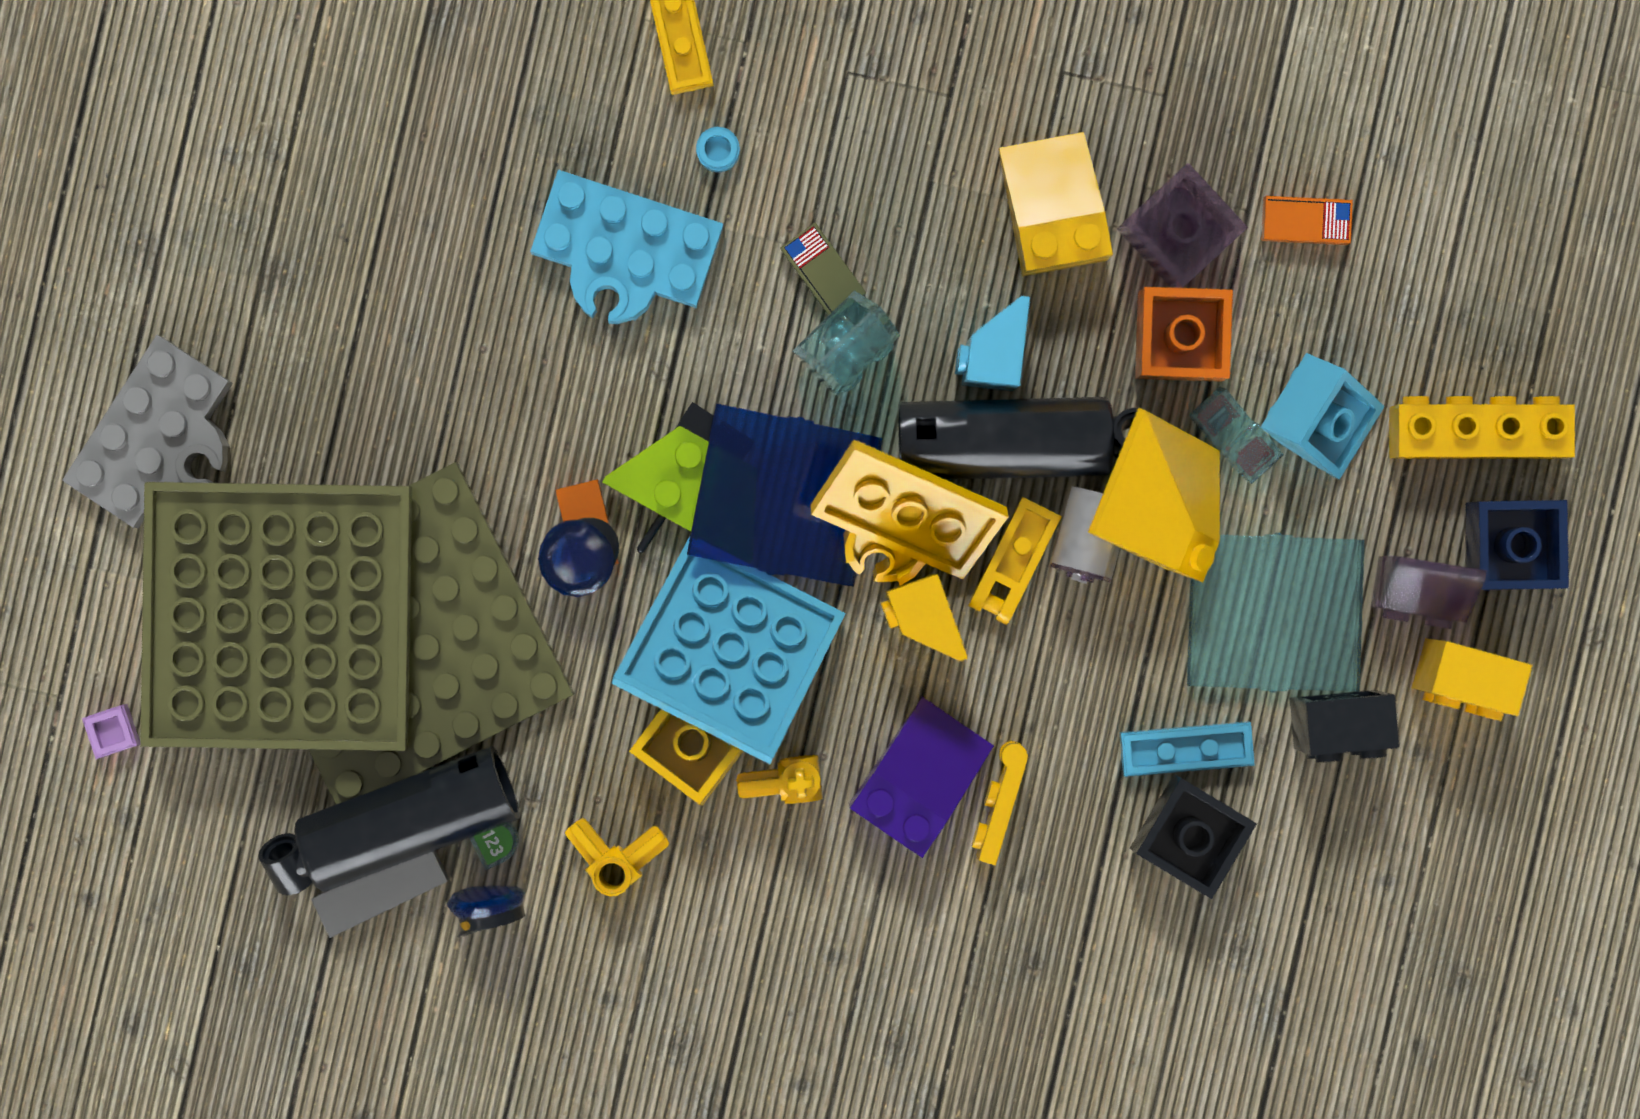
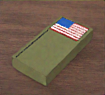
(821, 268)

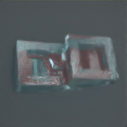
(1236, 435)

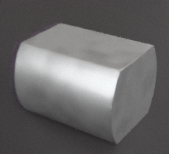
(1078, 551)

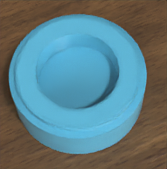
(718, 149)

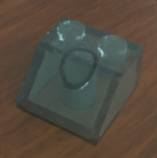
(847, 343)

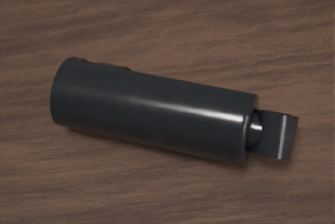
(1012, 437)
(392, 824)

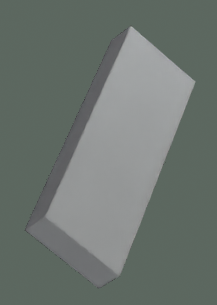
(378, 892)

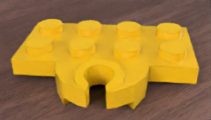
(905, 516)

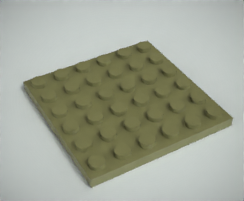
(276, 616)
(473, 644)

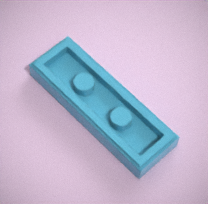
(1187, 749)

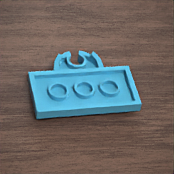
(624, 246)

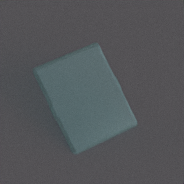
(1278, 615)

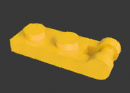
(1015, 559)
(1000, 799)

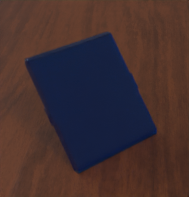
(759, 494)

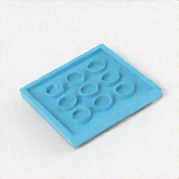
(729, 651)

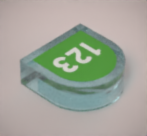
(496, 845)

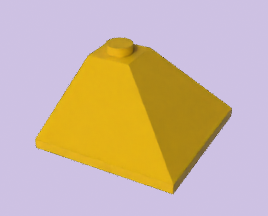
(1163, 498)

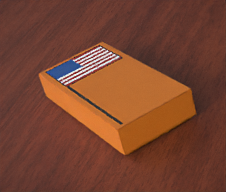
(1307, 220)

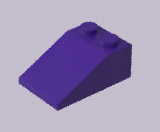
(921, 777)

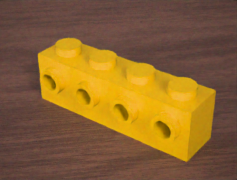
(1481, 430)

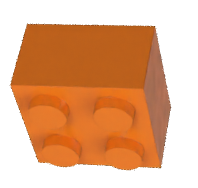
(1184, 334)

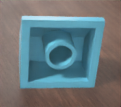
(996, 350)
(1323, 415)

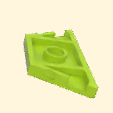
(665, 476)

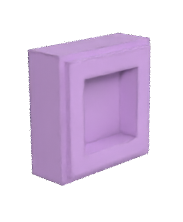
(111, 731)

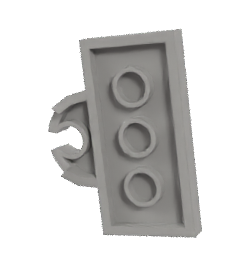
(152, 432)

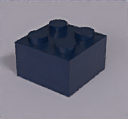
(1519, 543)

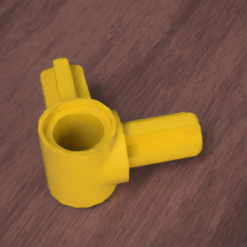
(795, 780)
(629, 859)

